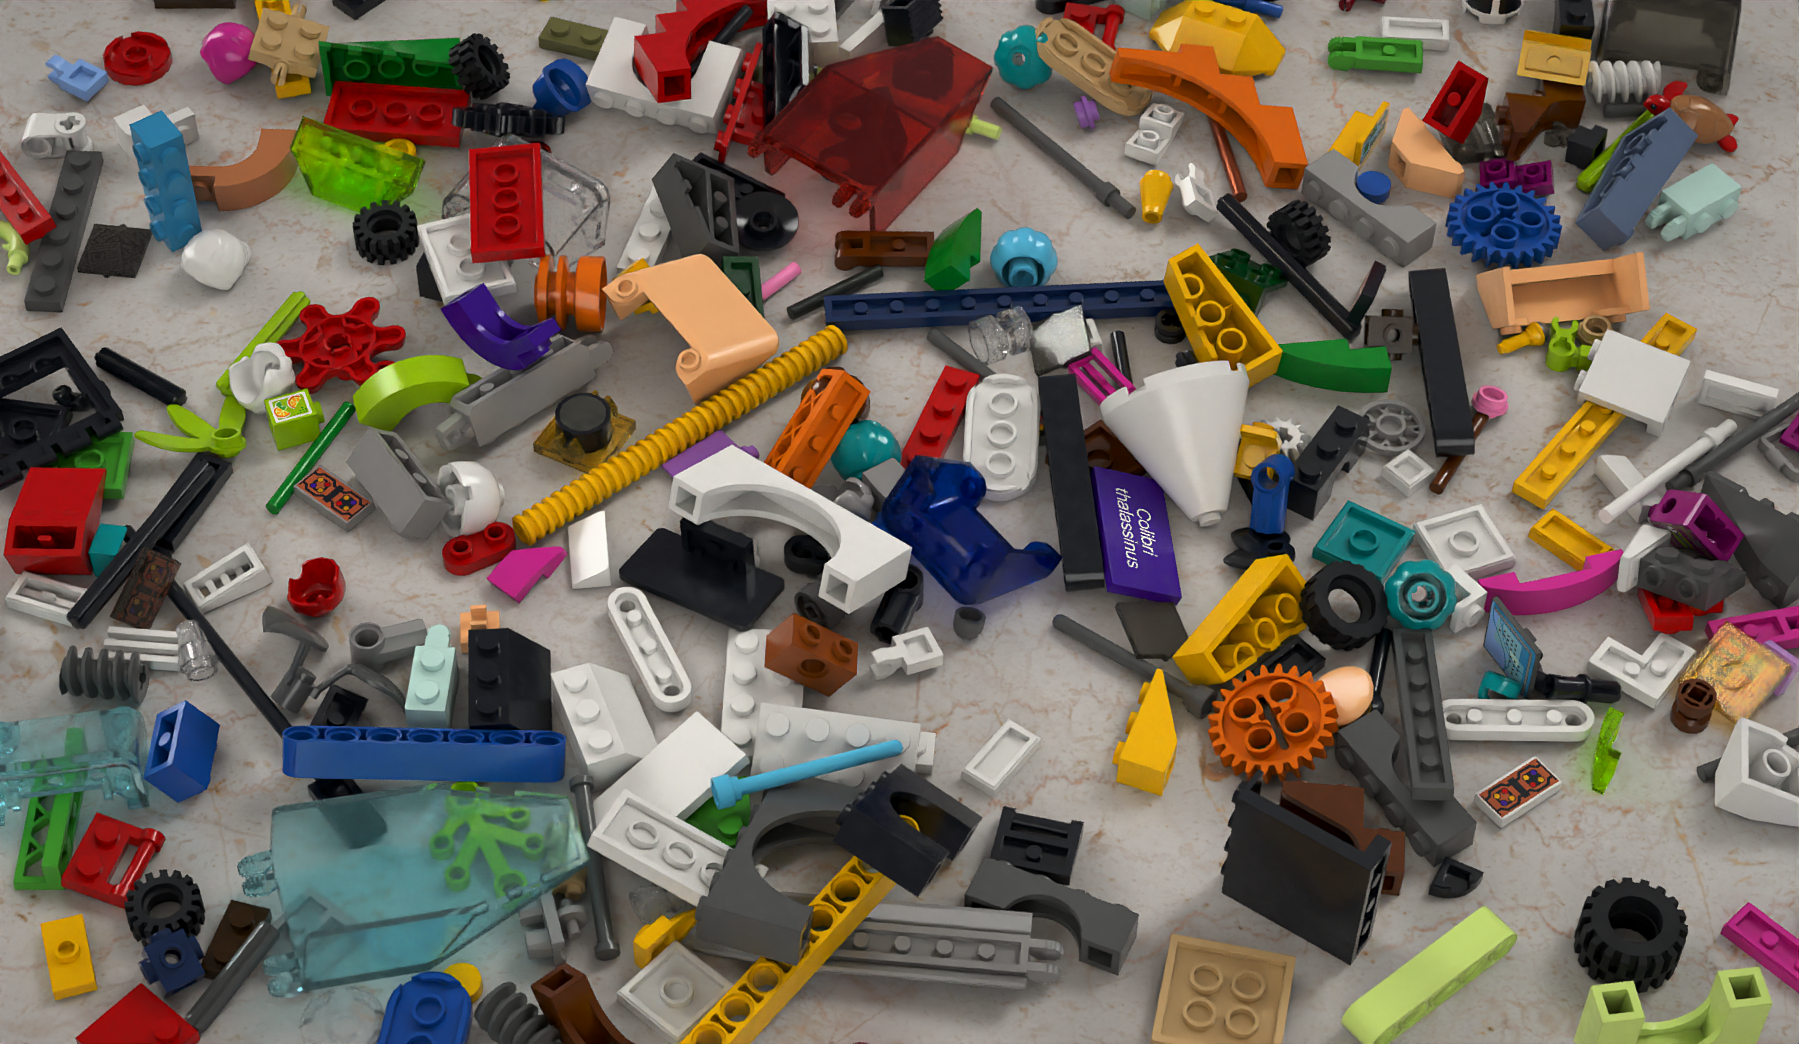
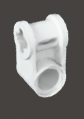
(55, 134)

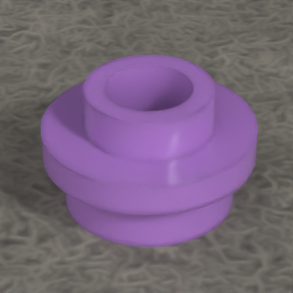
(1086, 112)

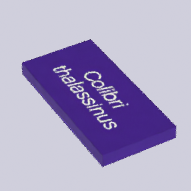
(1135, 536)

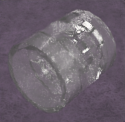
(1007, 333)

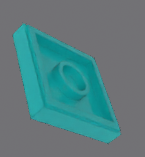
(1364, 540)

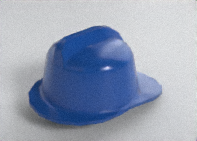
(561, 88)

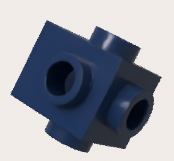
(167, 976)

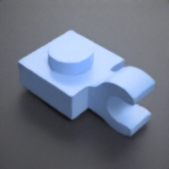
(78, 78)

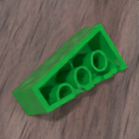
(390, 63)

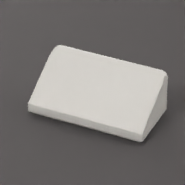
(1619, 476)
(589, 552)

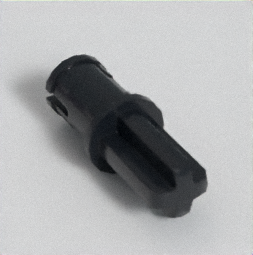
(1581, 689)

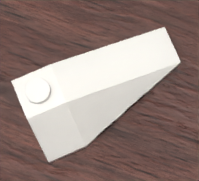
(1759, 775)

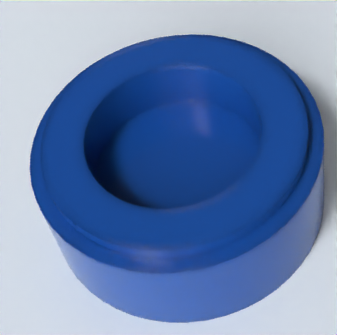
(1374, 186)

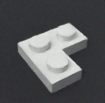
(1646, 675)

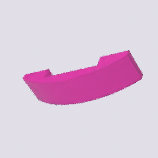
(1554, 592)

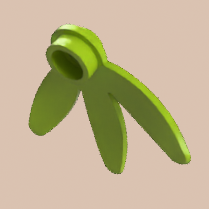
(224, 441)

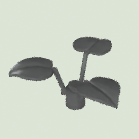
(298, 681)

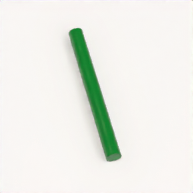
(311, 457)

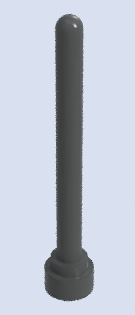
(1195, 697)

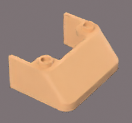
(1564, 291)

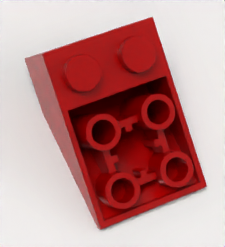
(55, 521)

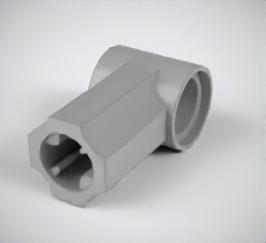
(377, 645)

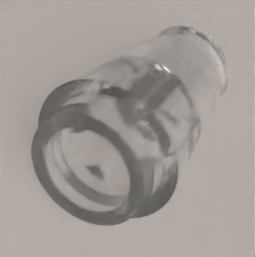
(195, 652)

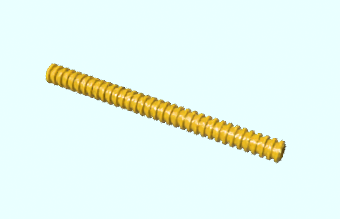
(679, 435)

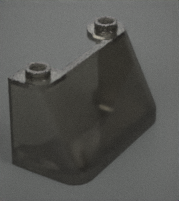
(1676, 33)

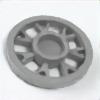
(1392, 427)

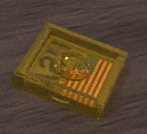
(1739, 671)

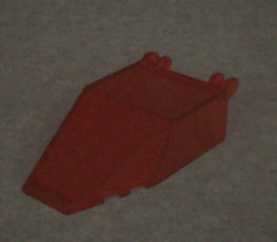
(879, 124)

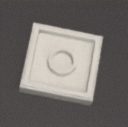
(1465, 539)
(673, 992)

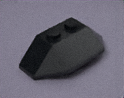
(786, 63)

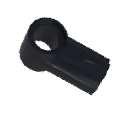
(899, 606)

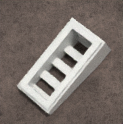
(1644, 542)
(231, 564)

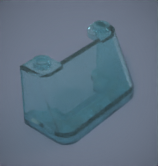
(74, 756)

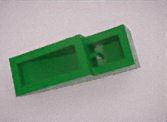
(955, 253)
(1336, 366)

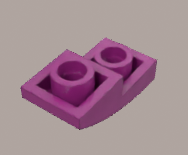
(1531, 176)

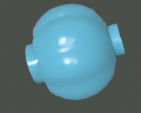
(1030, 258)

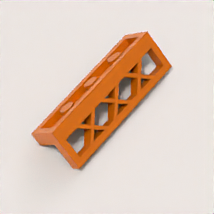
(817, 427)

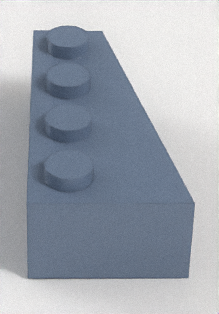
(1634, 178)

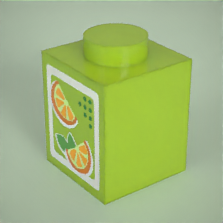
(293, 418)

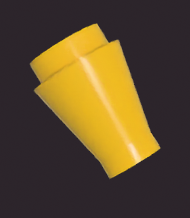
(1154, 193)

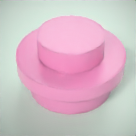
(1490, 401)

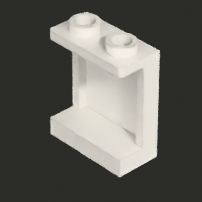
(1632, 379)

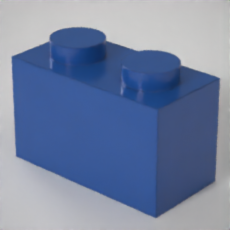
(181, 751)

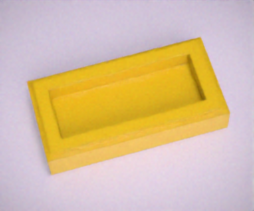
(1566, 539)

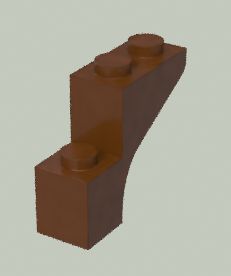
(1527, 116)
(1341, 813)

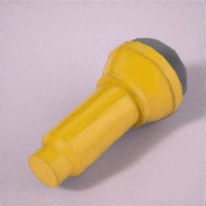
(1534, 334)

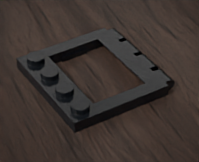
(35, 362)

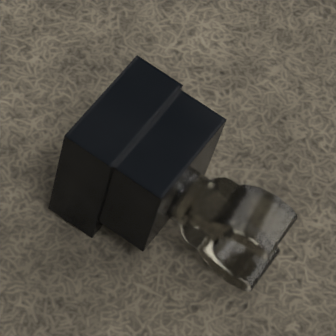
(1582, 145)

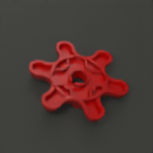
(333, 331)

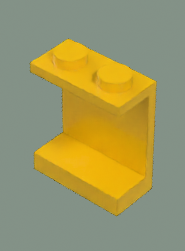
(1554, 57)

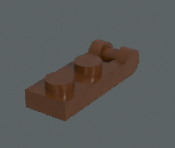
(882, 248)

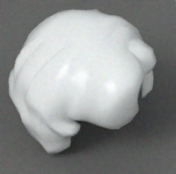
(215, 258)
(261, 377)

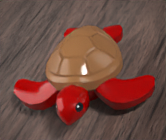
(1698, 113)

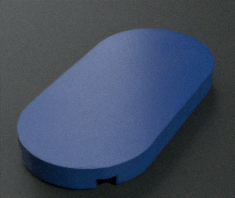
(428, 1012)

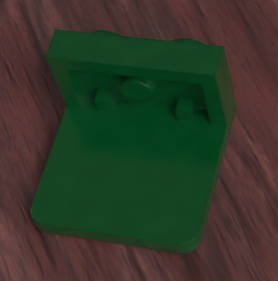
(1248, 277)

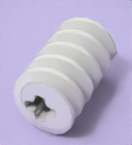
(1623, 80)

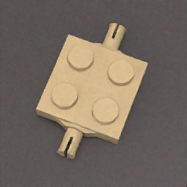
(288, 43)

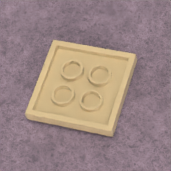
(1222, 994)

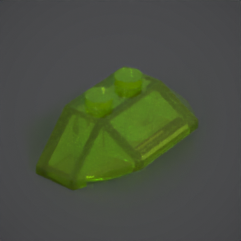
(352, 168)

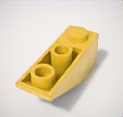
(1151, 743)

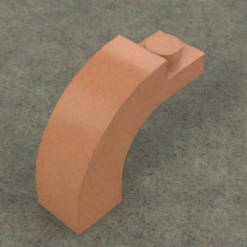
(251, 180)

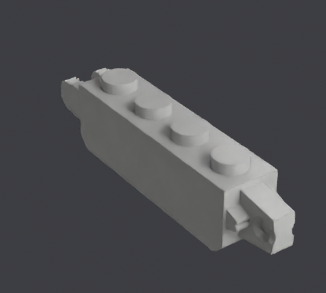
(512, 396)

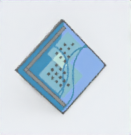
(1512, 647)

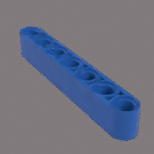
(423, 754)

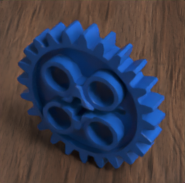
(1503, 226)

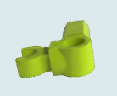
(1562, 352)

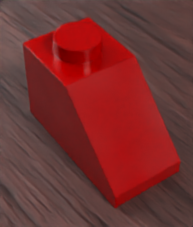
(1458, 103)

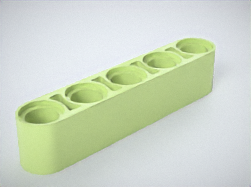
(1429, 978)

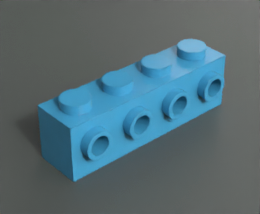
(165, 180)

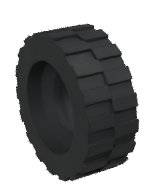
(1326, 623)

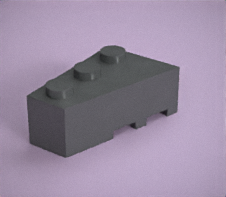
(698, 208)

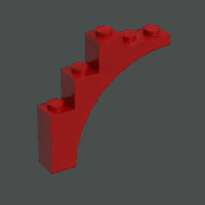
(679, 37)

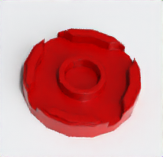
(137, 58)

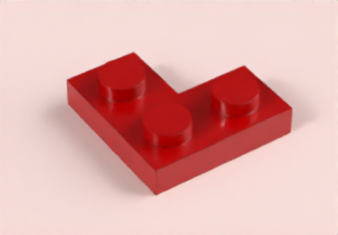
(1670, 615)

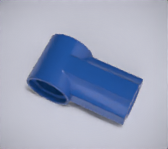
(1271, 497)

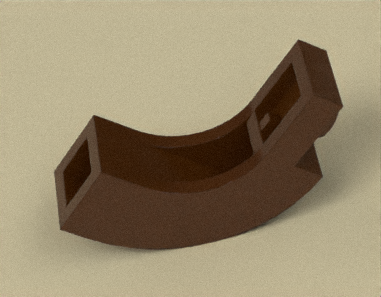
(573, 1008)

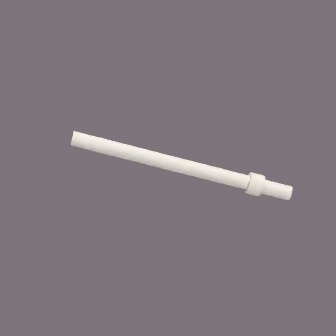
(1705, 443)

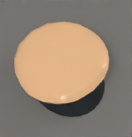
(1352, 694)

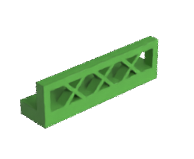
(58, 846)

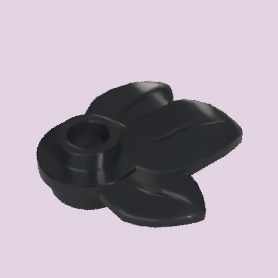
(1257, 545)

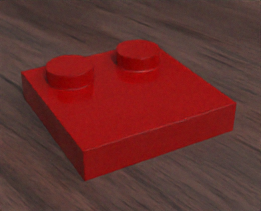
(139, 1020)

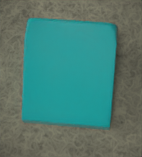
(105, 546)

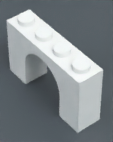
(616, 82)

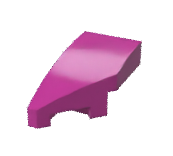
(523, 568)

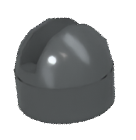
(968, 622)

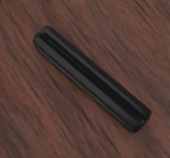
(140, 377)

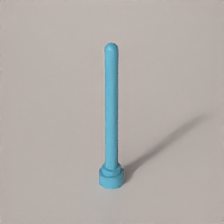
(728, 789)

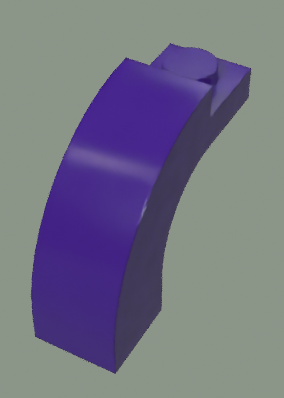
(494, 334)

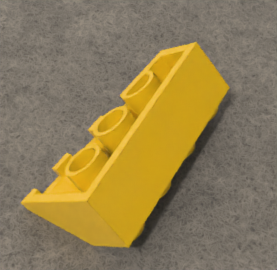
(1245, 623)

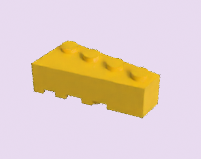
(1217, 317)

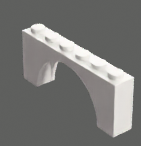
(737, 484)

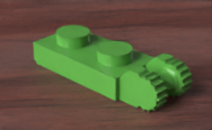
(1375, 54)

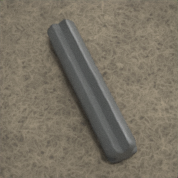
(232, 976)

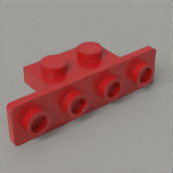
(746, 115)

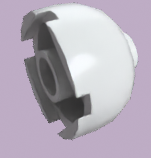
(473, 497)

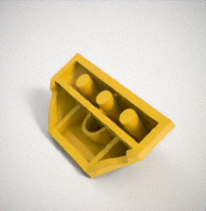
(1239, 37)

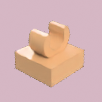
(476, 619)

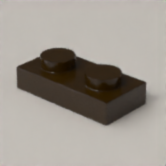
(233, 930)

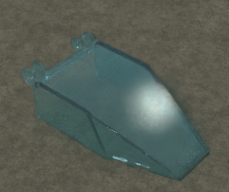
(404, 877)

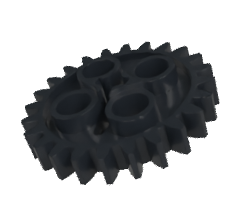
(508, 119)

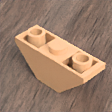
(1422, 160)

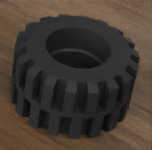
(1633, 908)

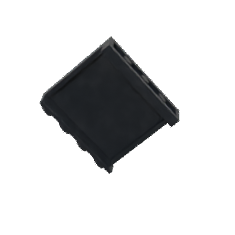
(1302, 874)

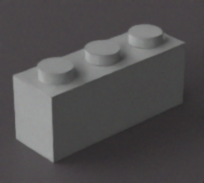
(398, 484)

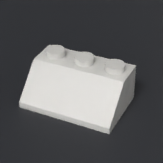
(602, 721)

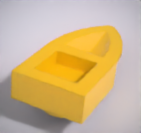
(660, 934)

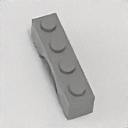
(1396, 231)

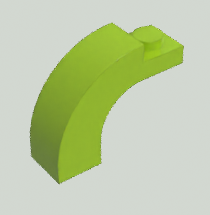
(408, 385)

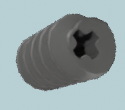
(104, 676)
(511, 1021)

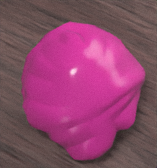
(227, 51)

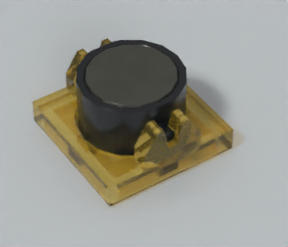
(583, 432)

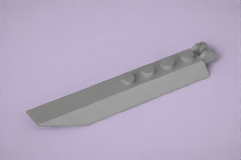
(932, 945)

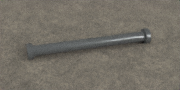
(606, 948)

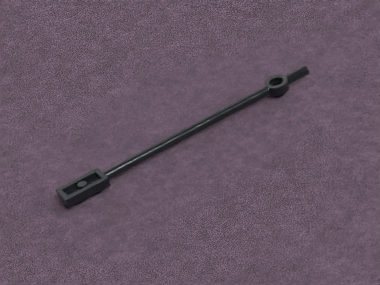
(317, 790)

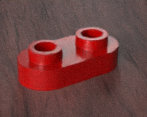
(480, 549)

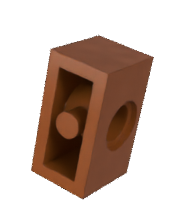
(811, 654)

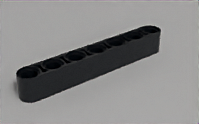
(1441, 363)
(1071, 483)

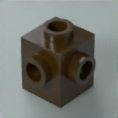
(1377, 329)

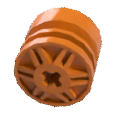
(572, 293)

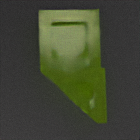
(1605, 758)

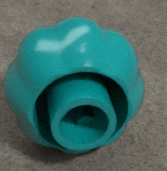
(1010, 62)
(863, 448)
(1438, 600)

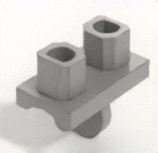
(550, 940)

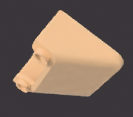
(710, 315)

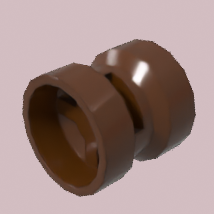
(1693, 706)

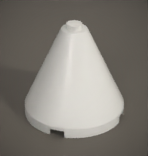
(1185, 432)

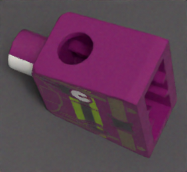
(1691, 518)

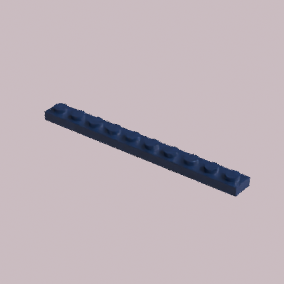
(965, 305)

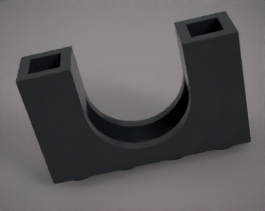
(893, 847)

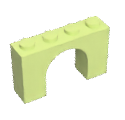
(1729, 1015)

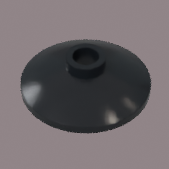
(768, 211)

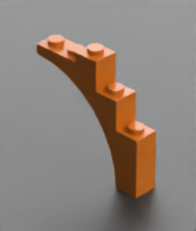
(1231, 100)

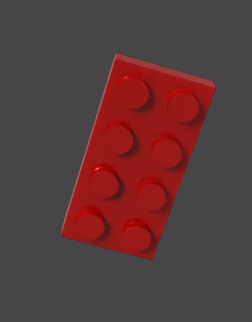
(397, 111)
(506, 203)

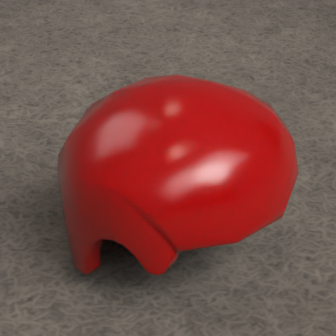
(317, 589)

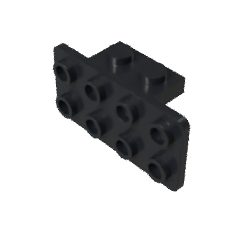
(705, 572)

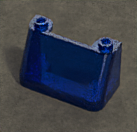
(938, 517)

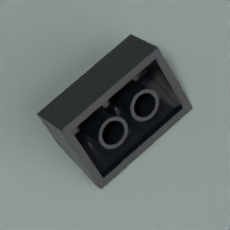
(508, 681)

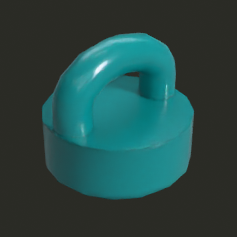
(1500, 684)

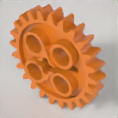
(1307, 708)

